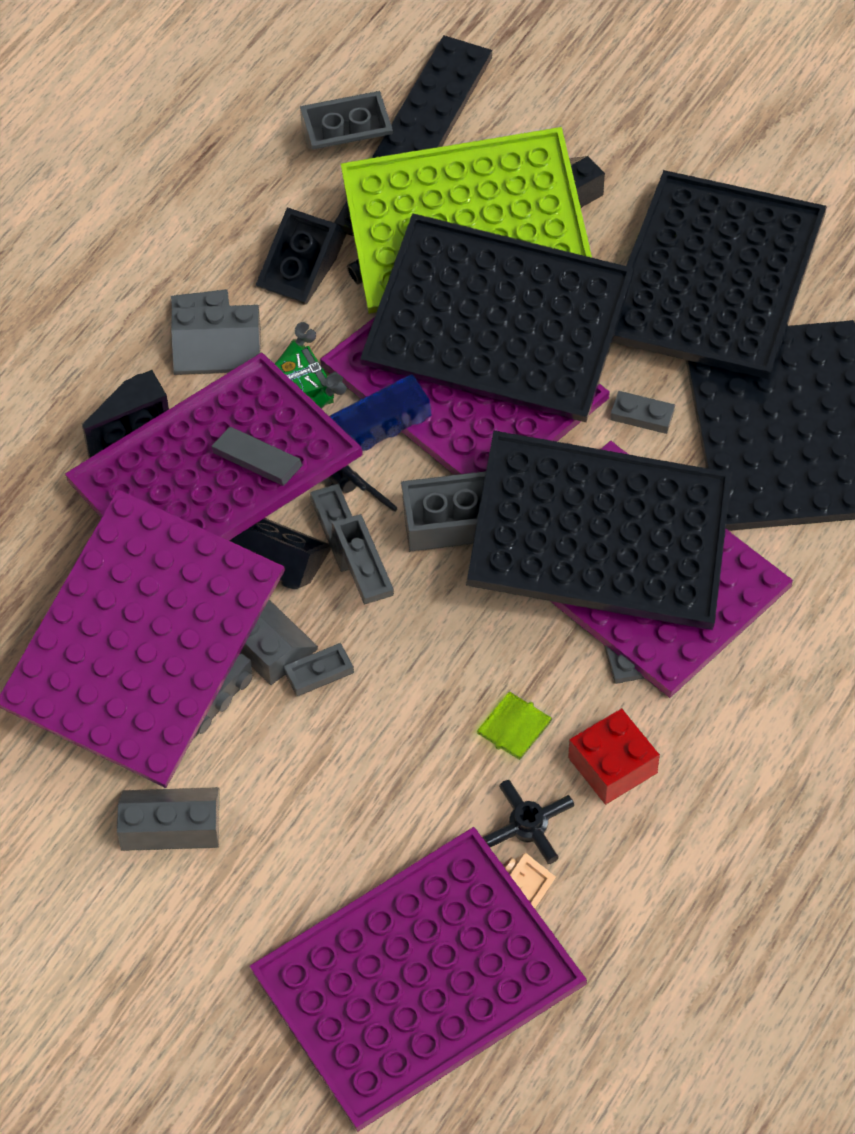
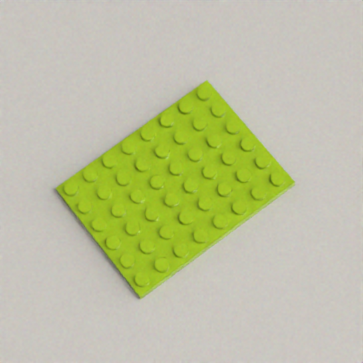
(495, 185)

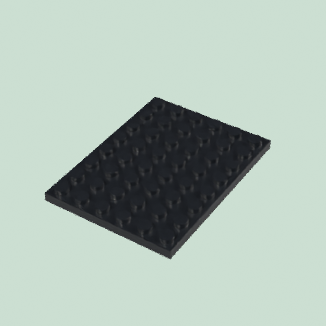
(717, 273)
(498, 317)
(785, 435)
(601, 530)

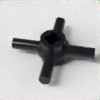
(529, 821)

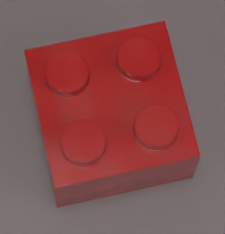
(613, 756)

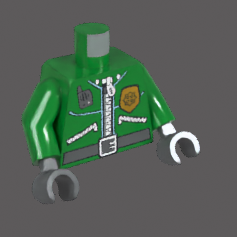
(305, 370)

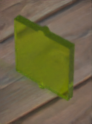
(514, 725)

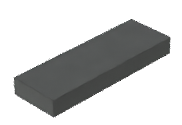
(256, 456)

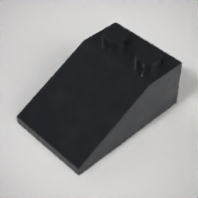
(300, 255)
(124, 411)

